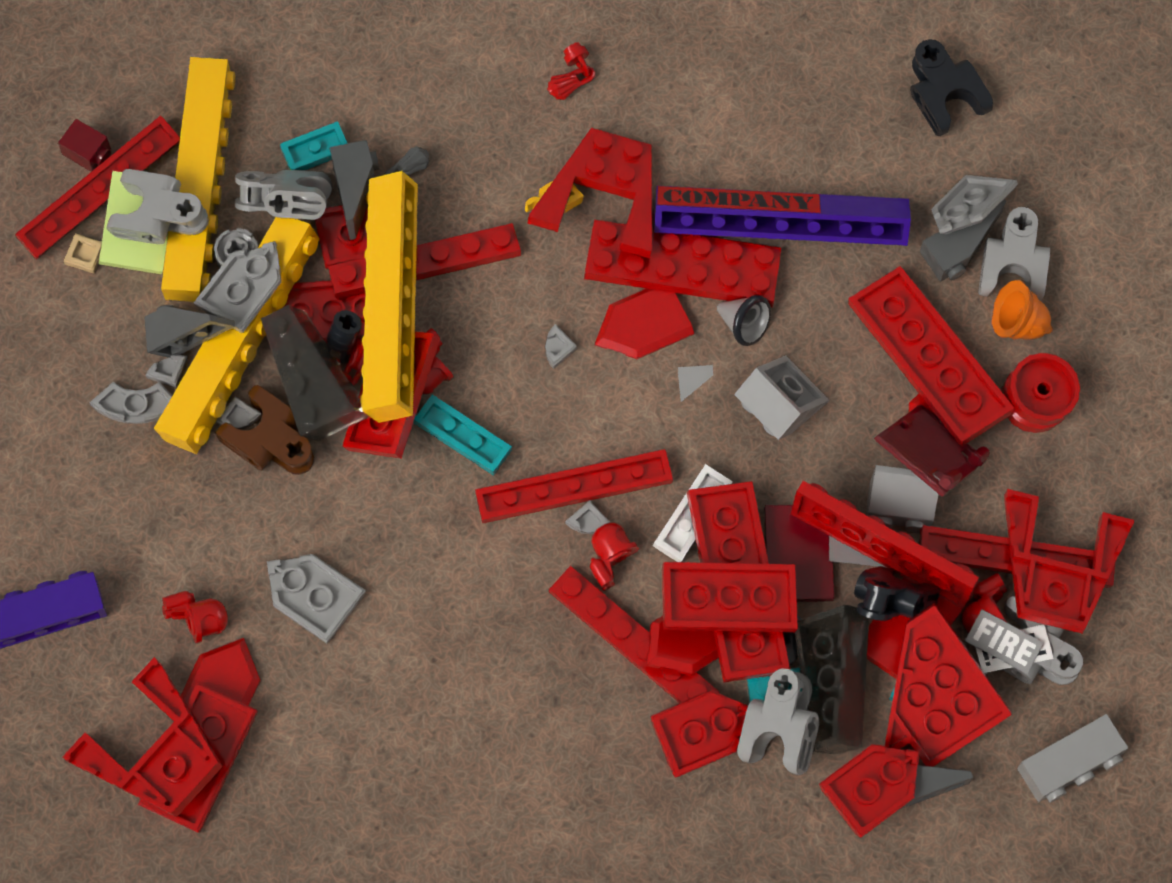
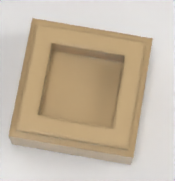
(83, 253)

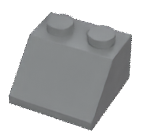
(780, 397)
(901, 498)

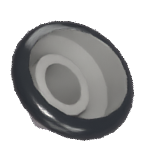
(746, 318)

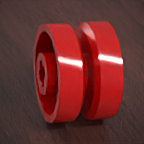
(1041, 391)

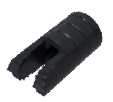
(343, 334)

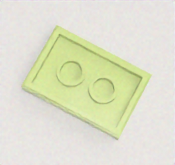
(124, 252)

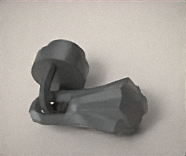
(413, 161)

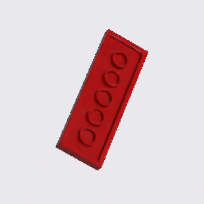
(685, 264)
(931, 356)
(731, 532)
(880, 543)

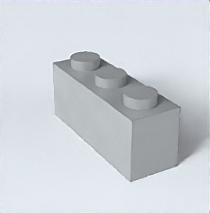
(1073, 759)

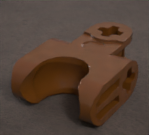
(271, 439)

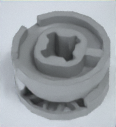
(233, 241)

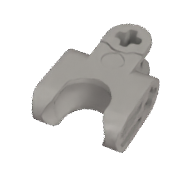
(284, 194)
(161, 209)
(1016, 254)
(1060, 650)
(782, 715)

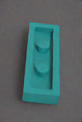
(462, 434)

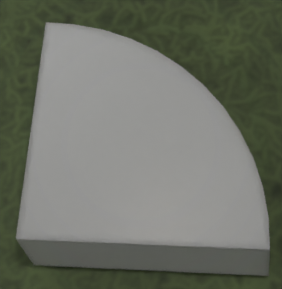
(558, 346)
(168, 370)
(239, 414)
(587, 519)

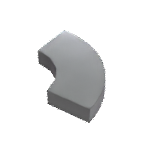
(132, 405)

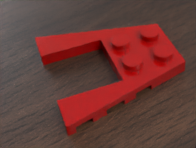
(612, 166)
(1052, 589)
(172, 767)

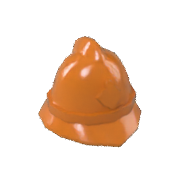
(1020, 313)

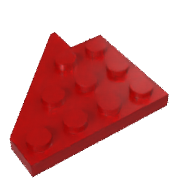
(939, 692)

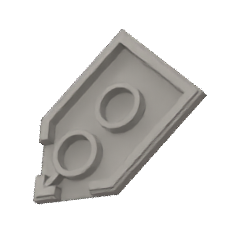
(970, 202)
(242, 285)
(313, 594)

